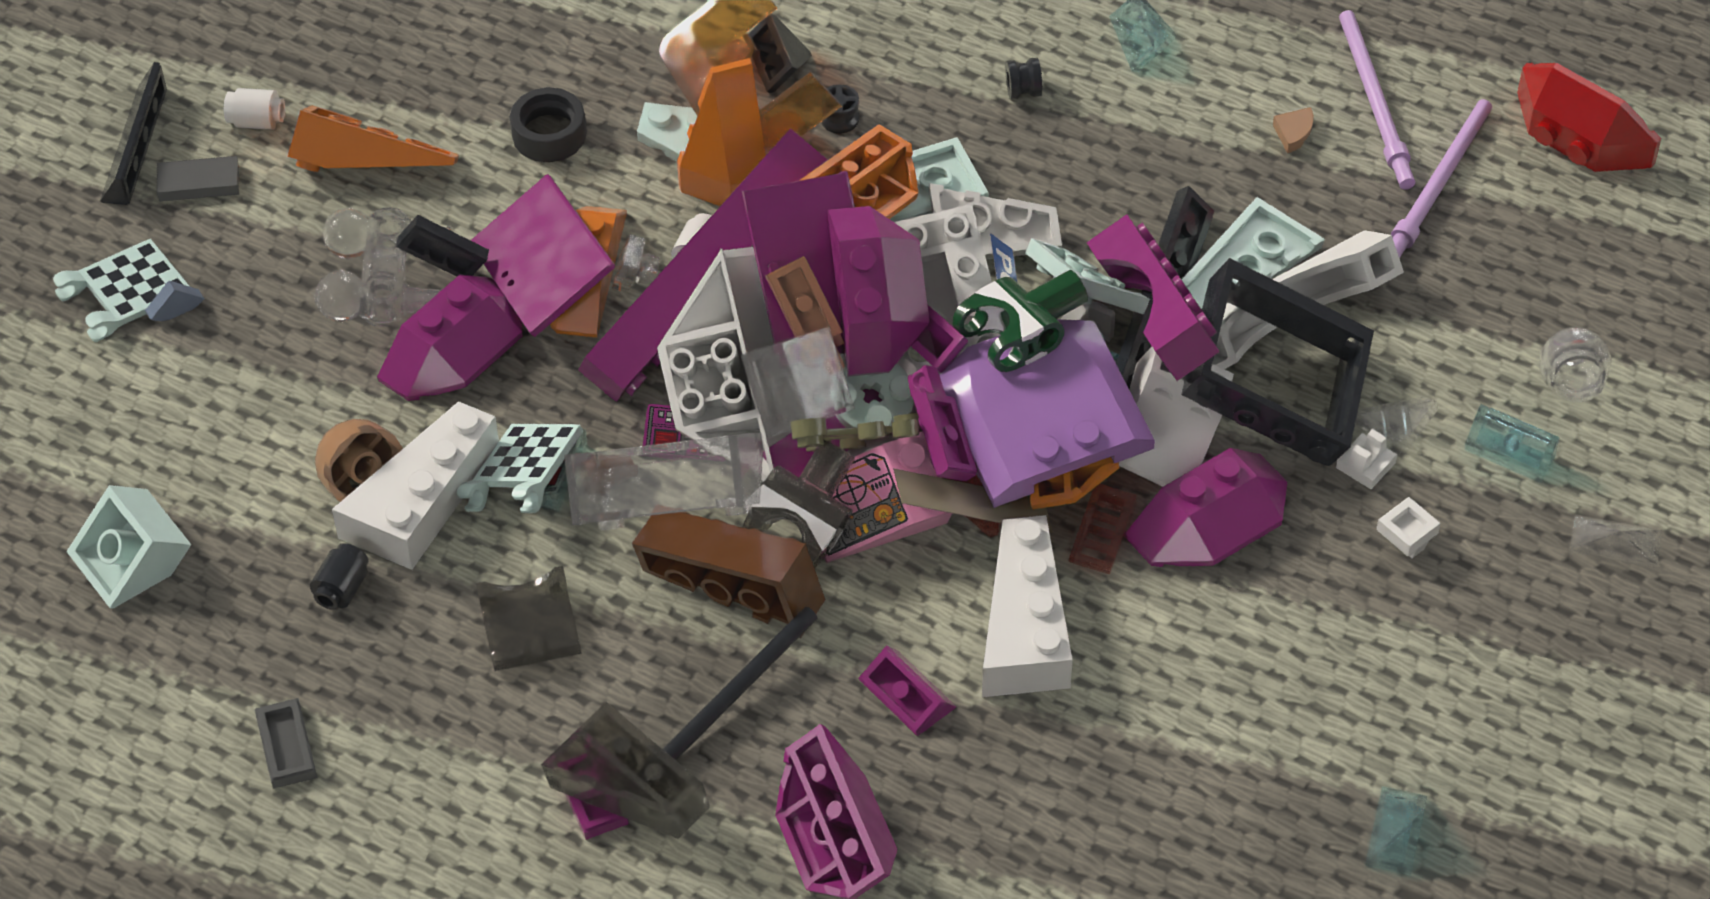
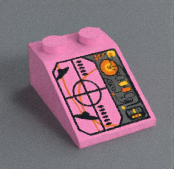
(875, 499)

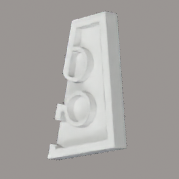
(1008, 220)

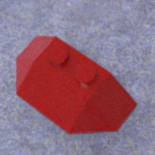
(1584, 120)

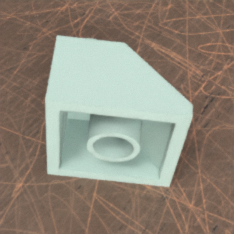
(127, 544)

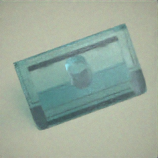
(1512, 443)

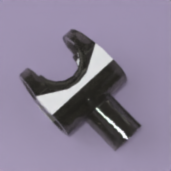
(807, 500)

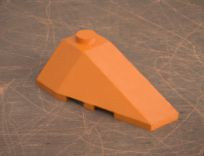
(337, 141)

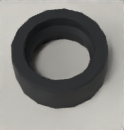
(550, 146)

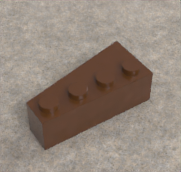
(731, 564)

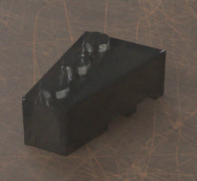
(626, 774)

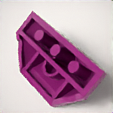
(877, 288)
(451, 339)
(1211, 511)
(832, 819)

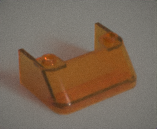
(719, 37)

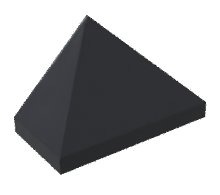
(776, 52)

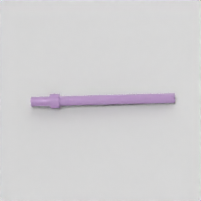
(1395, 151)
(1408, 229)

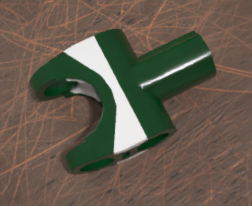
(1021, 317)

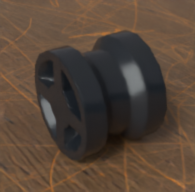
(1023, 78)
(847, 116)

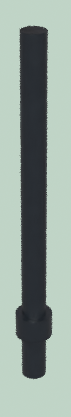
(740, 683)

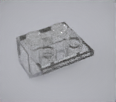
(797, 380)

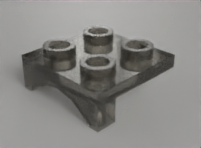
(529, 621)

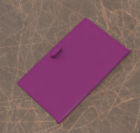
(793, 223)
(542, 255)

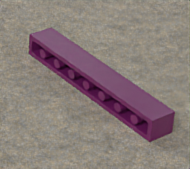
(632, 342)

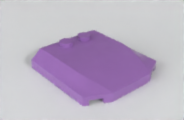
(1045, 414)

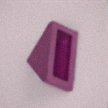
(939, 341)

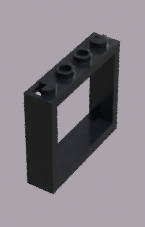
(1305, 320)

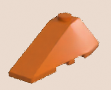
(725, 137)

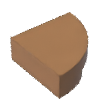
(1294, 128)

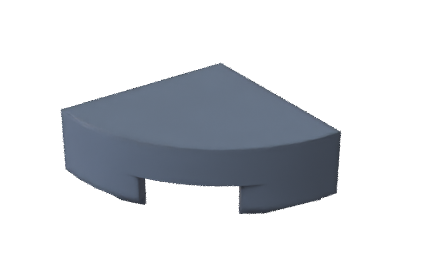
(173, 301)

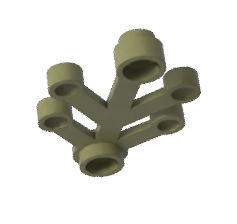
(811, 432)

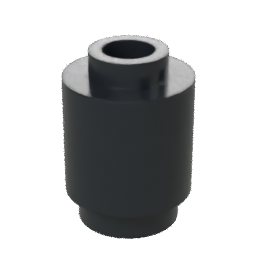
(339, 576)

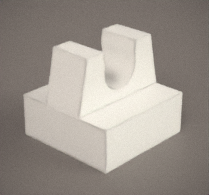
(1367, 459)
(1408, 527)

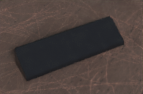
(135, 138)

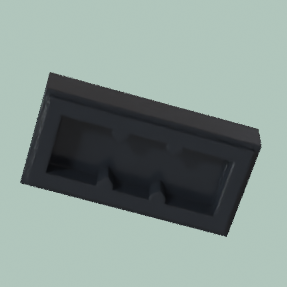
(442, 247)

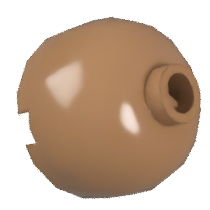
(353, 451)

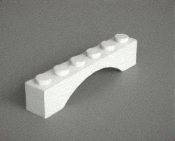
(1335, 274)

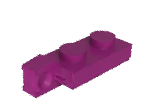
(941, 426)

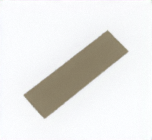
(959, 498)

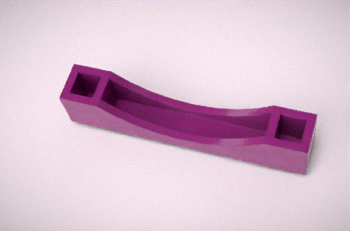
(1176, 321)

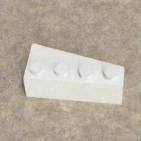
(416, 490)
(1027, 622)

